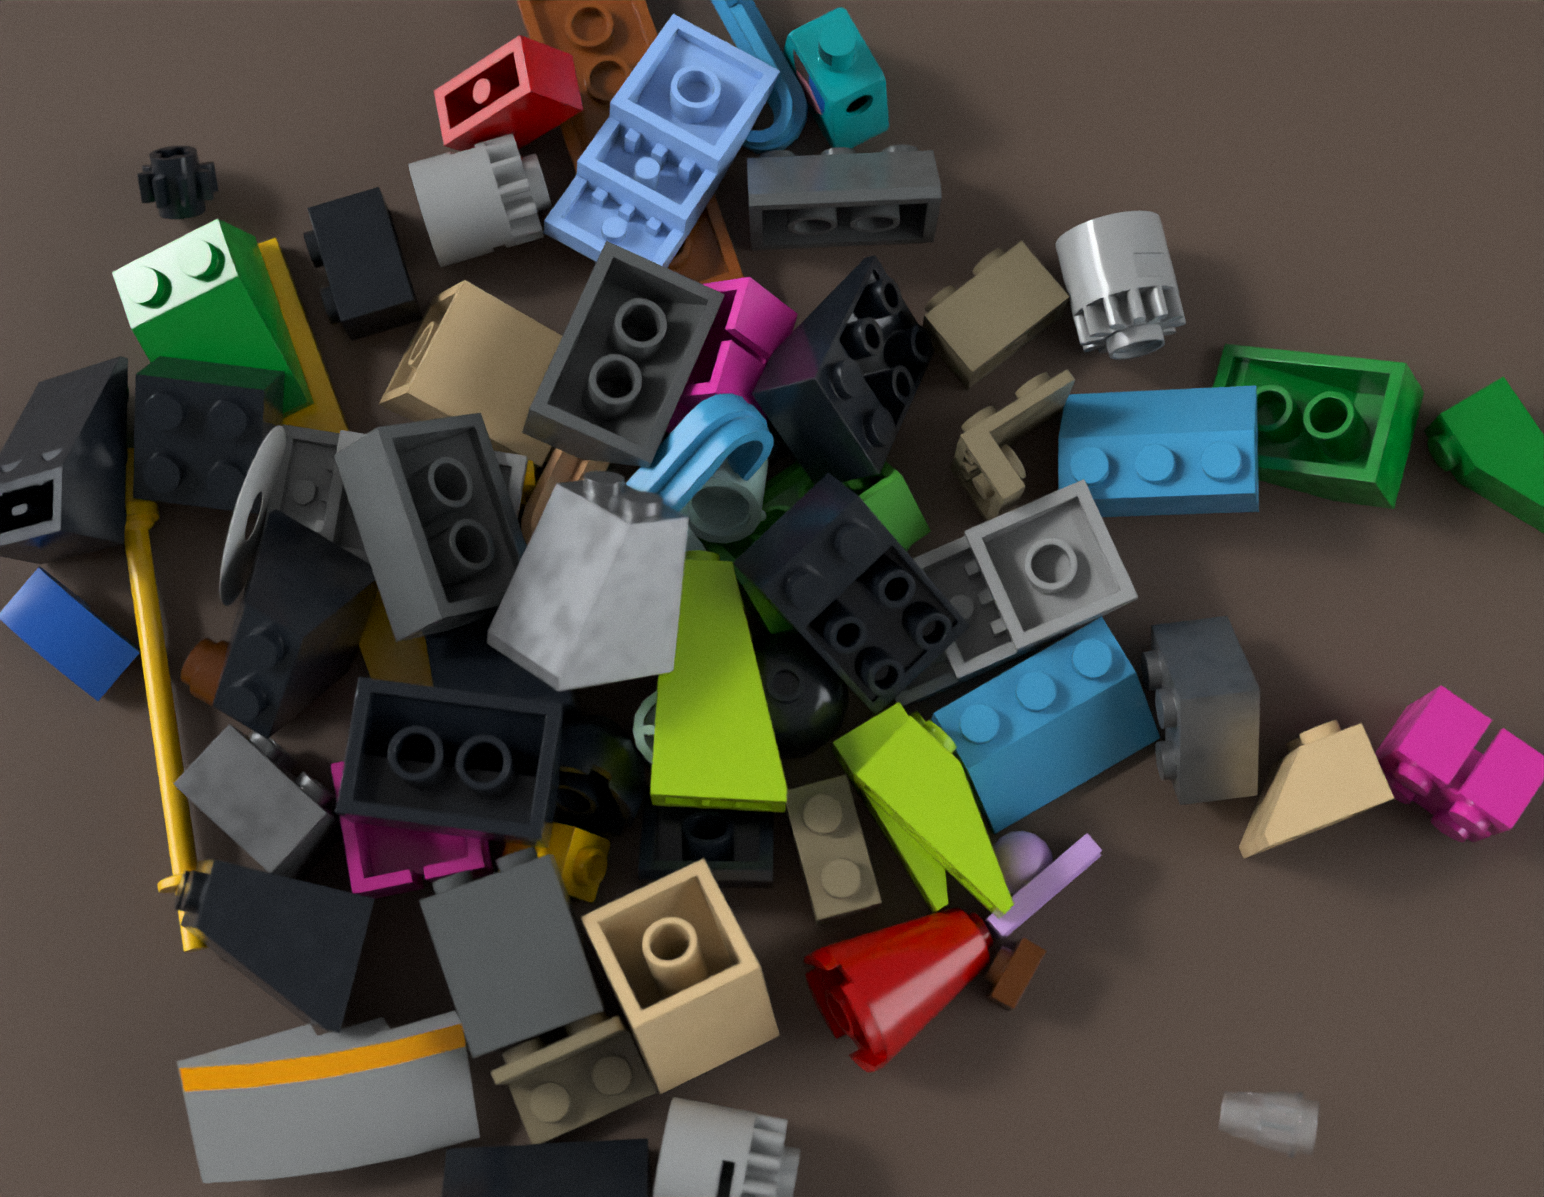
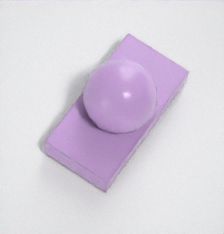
(1034, 875)

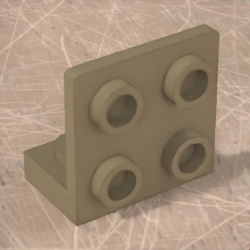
(983, 454)
(575, 1078)

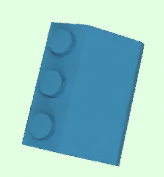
(1163, 450)
(1048, 724)

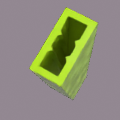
(712, 712)

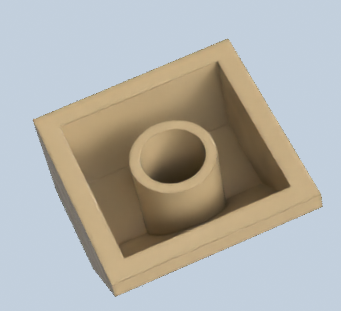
(1315, 786)

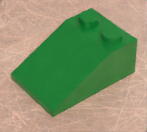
(213, 304)
(1328, 420)

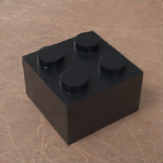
(201, 429)

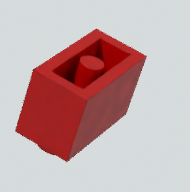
(513, 90)

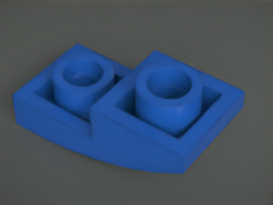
(68, 633)

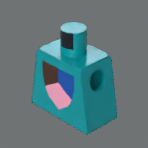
(834, 72)

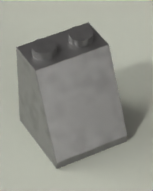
(596, 586)

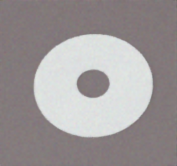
(239, 552)

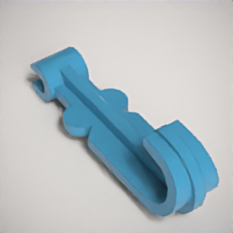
(787, 97)
(700, 443)

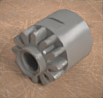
(480, 199)
(1121, 283)
(724, 1153)

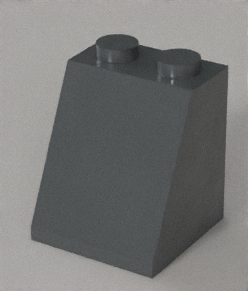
(512, 951)

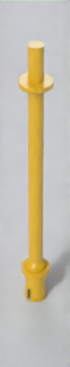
(180, 836)

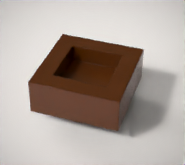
(1012, 972)

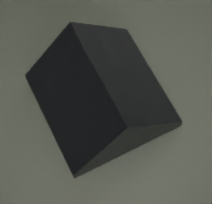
(731, 842)

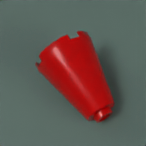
(896, 980)

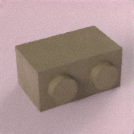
(993, 313)
(831, 850)

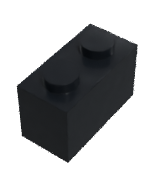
(363, 264)

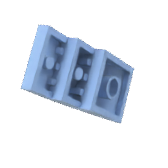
(663, 146)

